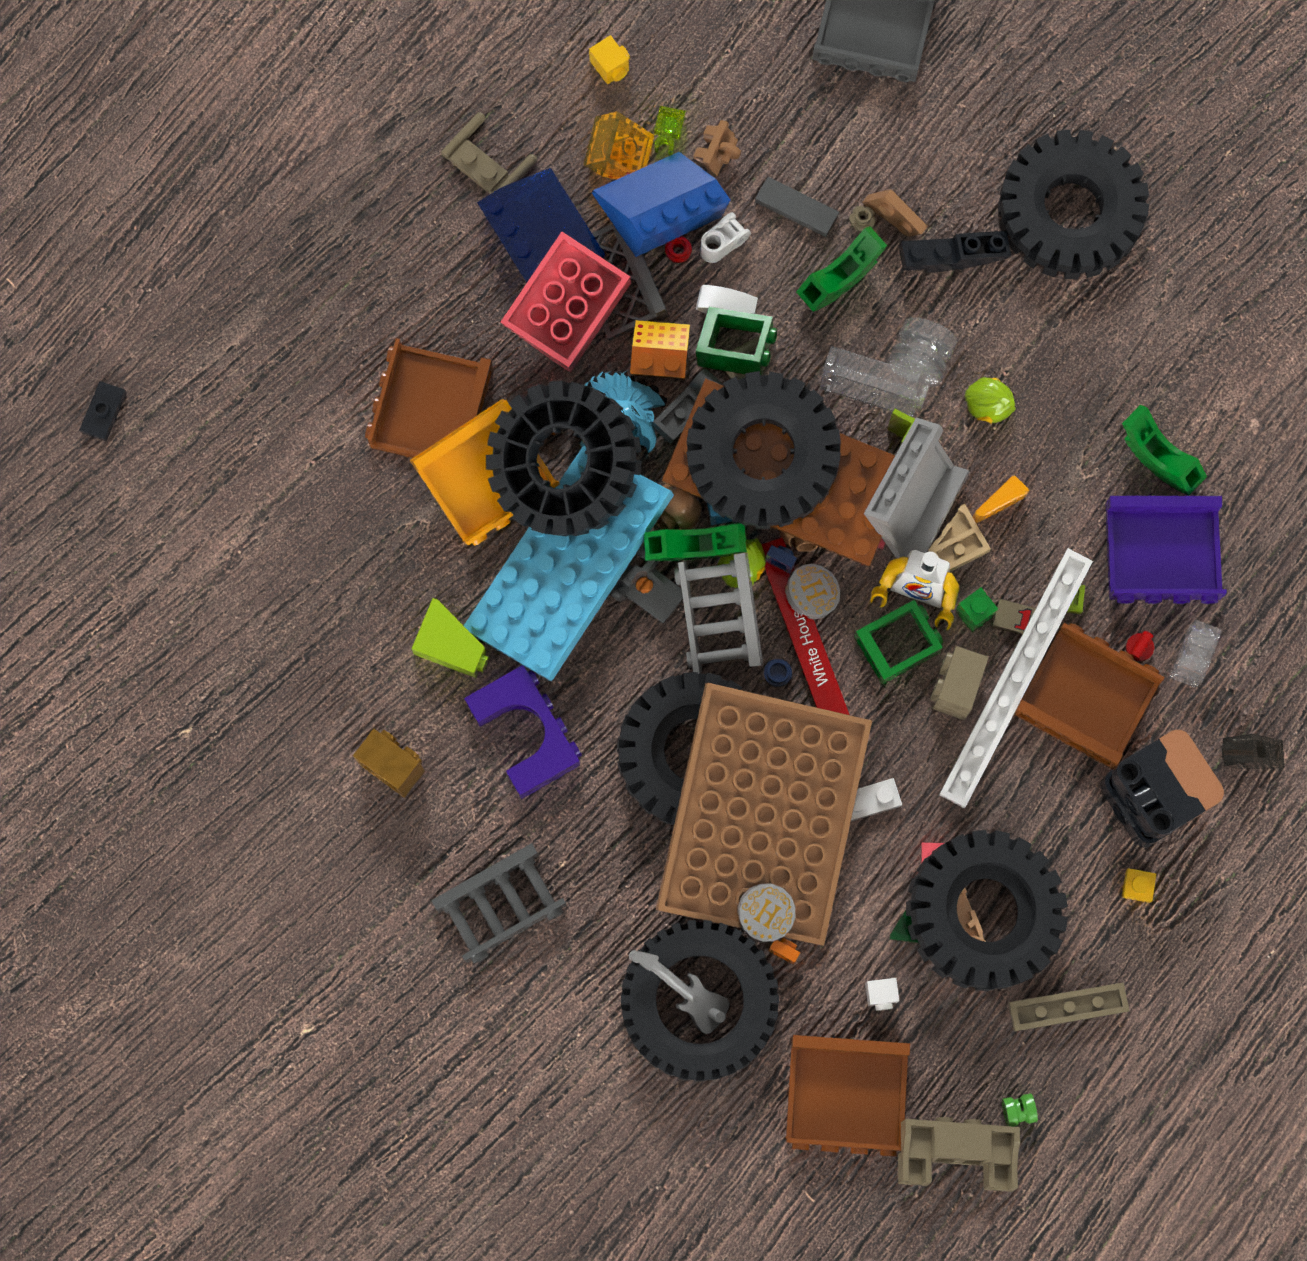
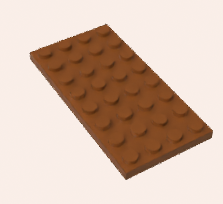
(835, 523)

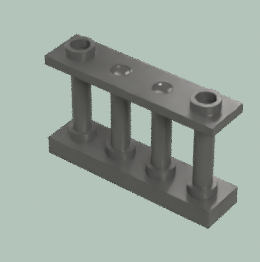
(475, 889)

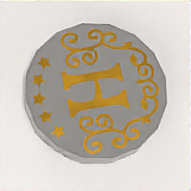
(812, 591)
(766, 912)

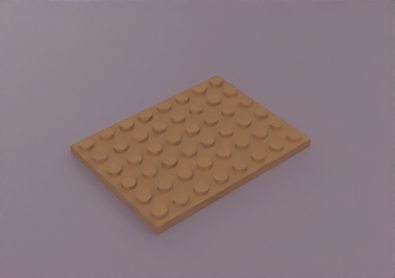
(763, 805)

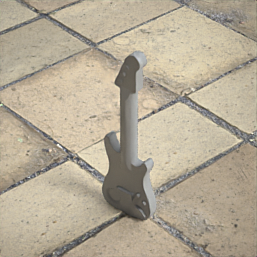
(703, 1006)

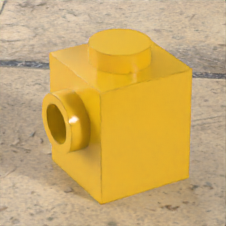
(609, 60)

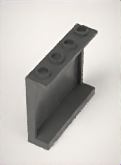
(874, 36)

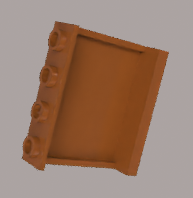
(425, 398)
(1088, 695)
(846, 1094)

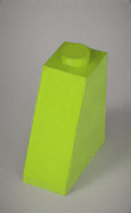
(449, 642)

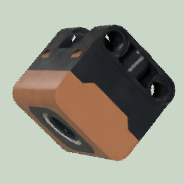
(1161, 788)

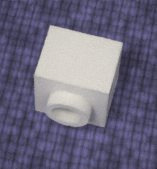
(882, 993)

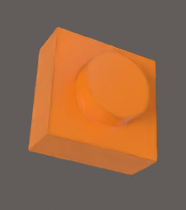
(785, 950)

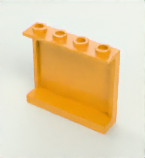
(459, 478)

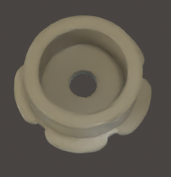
(859, 224)

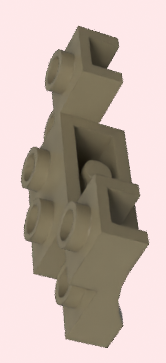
(962, 1144)

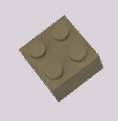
(960, 683)

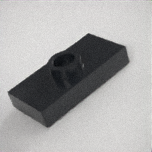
(103, 411)

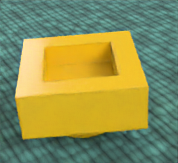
(1139, 885)

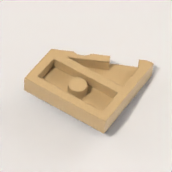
(960, 540)

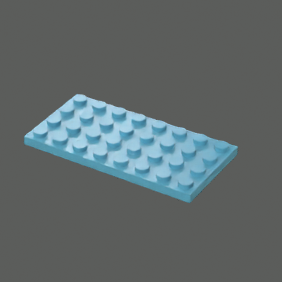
(560, 582)

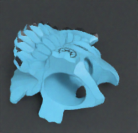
(635, 399)

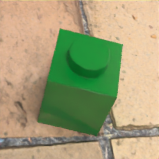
(976, 609)

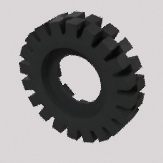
(644, 738)
(946, 942)

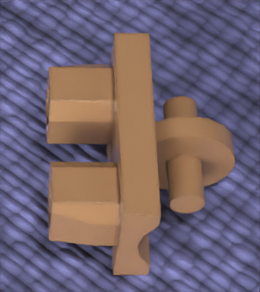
(720, 150)

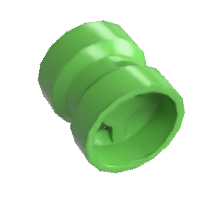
(1019, 1110)

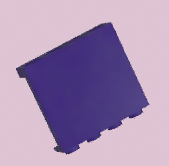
(1164, 549)

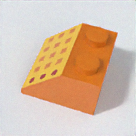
(660, 349)

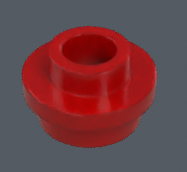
(678, 242)

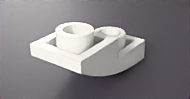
(726, 299)

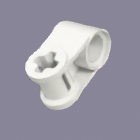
(726, 235)

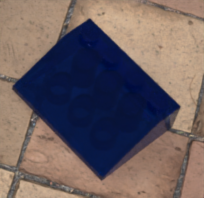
(532, 216)

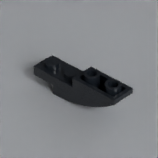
(954, 253)

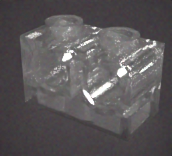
(1195, 653)

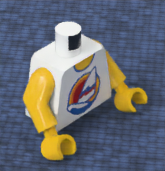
(923, 579)

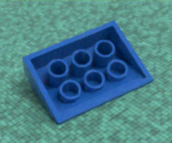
(661, 202)

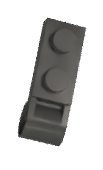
(674, 417)

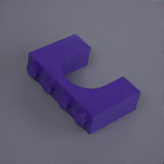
(519, 692)

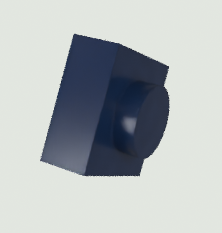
(781, 558)

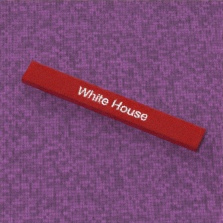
(806, 643)

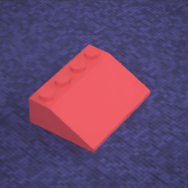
(566, 301)

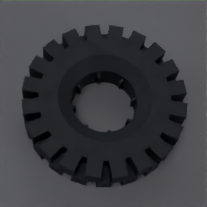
(1083, 163)
(764, 401)
(608, 468)

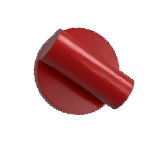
(1140, 646)

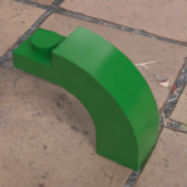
(845, 272)
(1159, 455)
(694, 543)

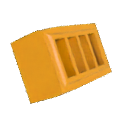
(1007, 495)

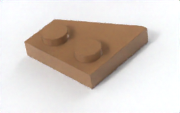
(896, 212)

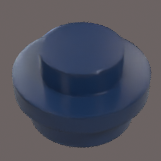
(777, 673)

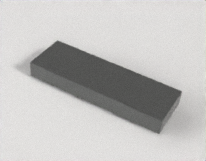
(797, 206)

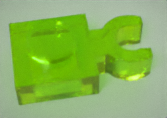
(668, 126)

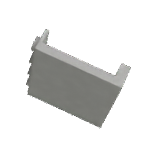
(915, 491)

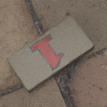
(1012, 616)

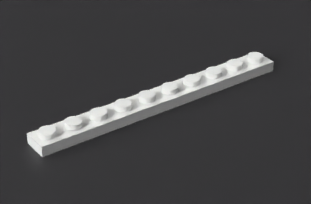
(1015, 678)

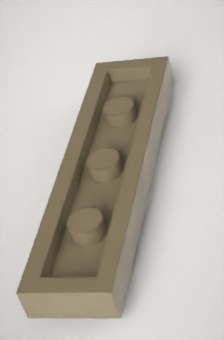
(1068, 1007)

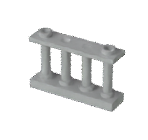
(741, 596)

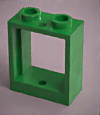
(732, 361)
(874, 655)

